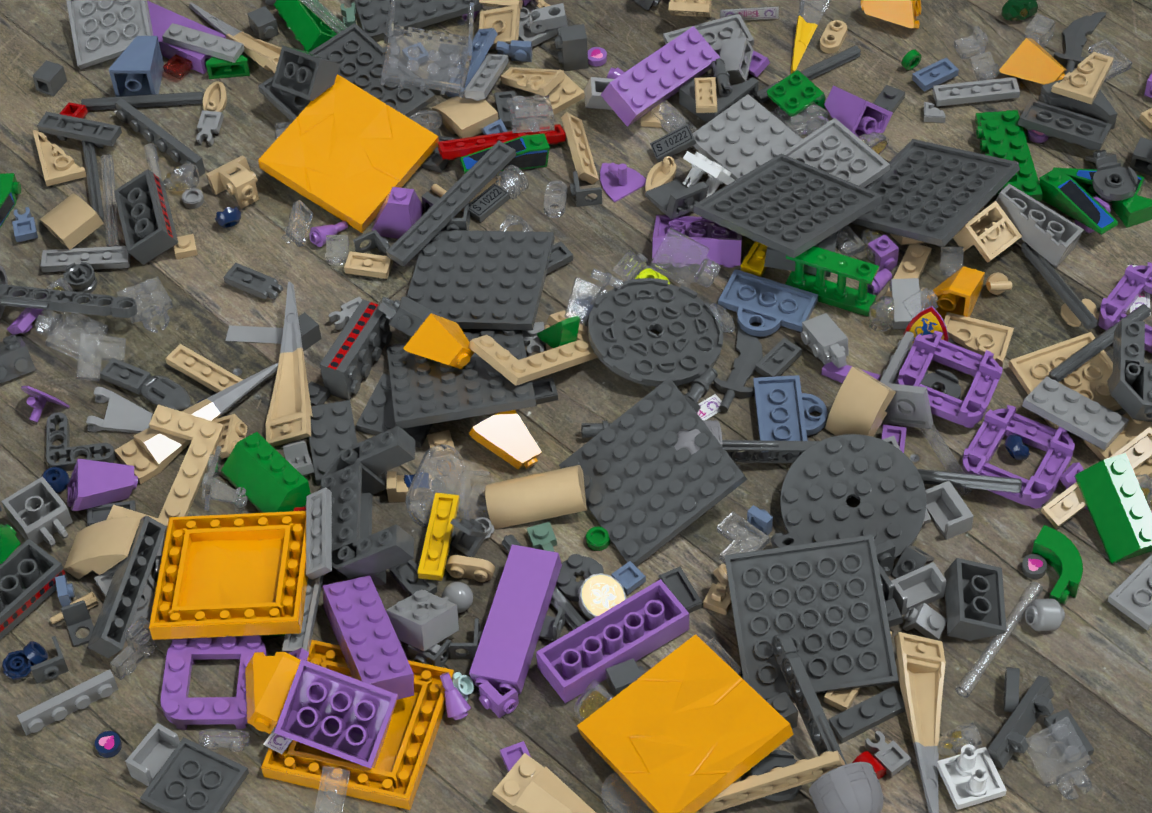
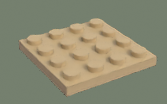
(1087, 380)

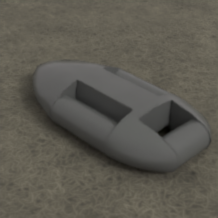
(166, 392)

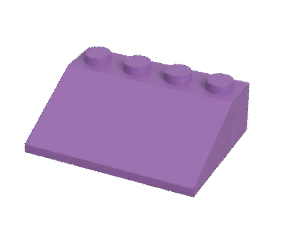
(723, 243)
(337, 714)

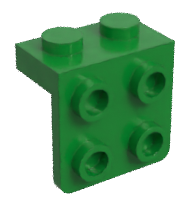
(796, 94)

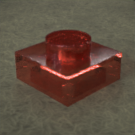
(177, 66)

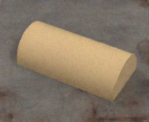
(536, 497)

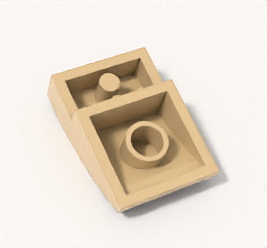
(466, 115)
(72, 221)
(859, 405)
(101, 546)

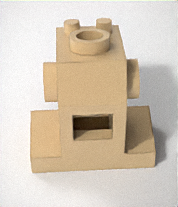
(240, 184)

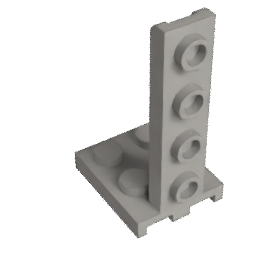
(910, 403)

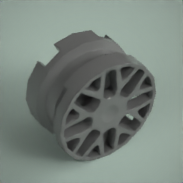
(81, 277)

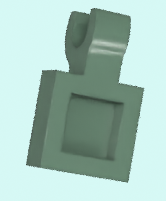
(349, 14)
(542, 537)

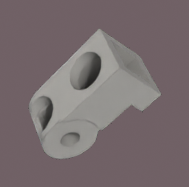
(547, 18)

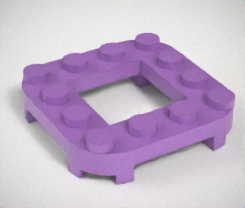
(1124, 295)
(983, 368)
(1007, 422)
(177, 675)

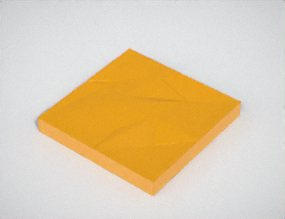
(348, 152)
(231, 576)
(685, 730)
(404, 749)

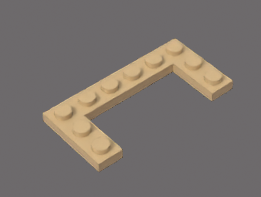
(539, 364)
(204, 440)

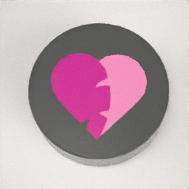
(1034, 566)

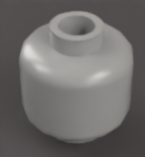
(1044, 614)

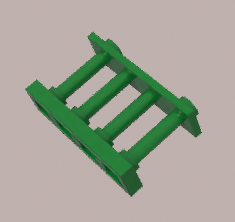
(835, 293)

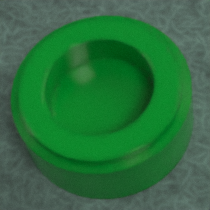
(911, 59)
(597, 538)

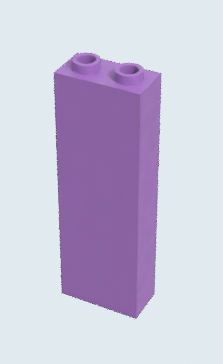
(161, 21)
(516, 618)

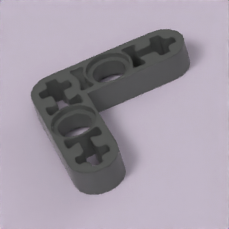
(64, 450)

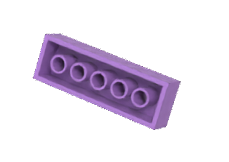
(659, 76)
(367, 636)
(613, 637)

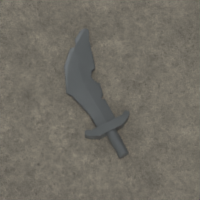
(1075, 40)
(744, 367)

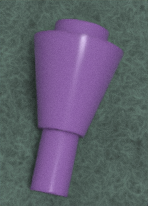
(318, 234)
(455, 702)

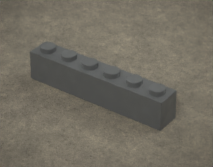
(126, 589)

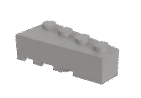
(1039, 225)

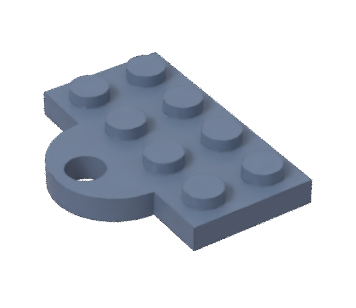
(766, 303)
(785, 410)

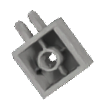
(38, 512)

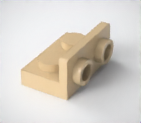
(233, 432)

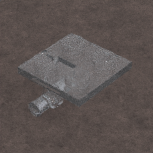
(585, 294)
(219, 491)

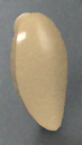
(215, 97)
(661, 173)

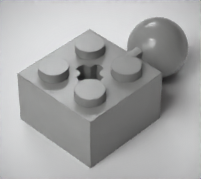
(428, 619)

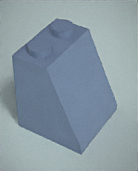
(138, 68)

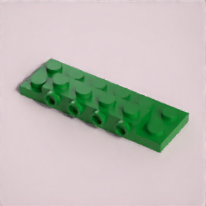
(1005, 139)

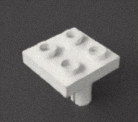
(702, 165)
(971, 777)

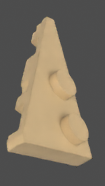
(55, 164)

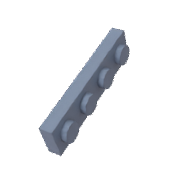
(480, 46)

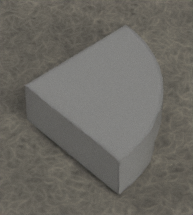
(933, 114)

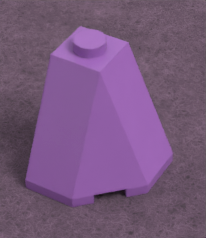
(856, 113)
(398, 213)
(99, 484)

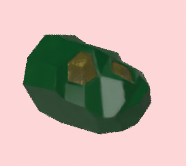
(1019, 9)

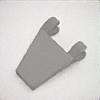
(120, 414)

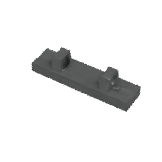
(79, 129)
(1012, 735)

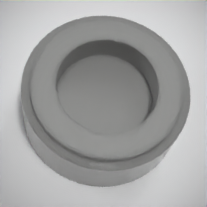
(193, 198)

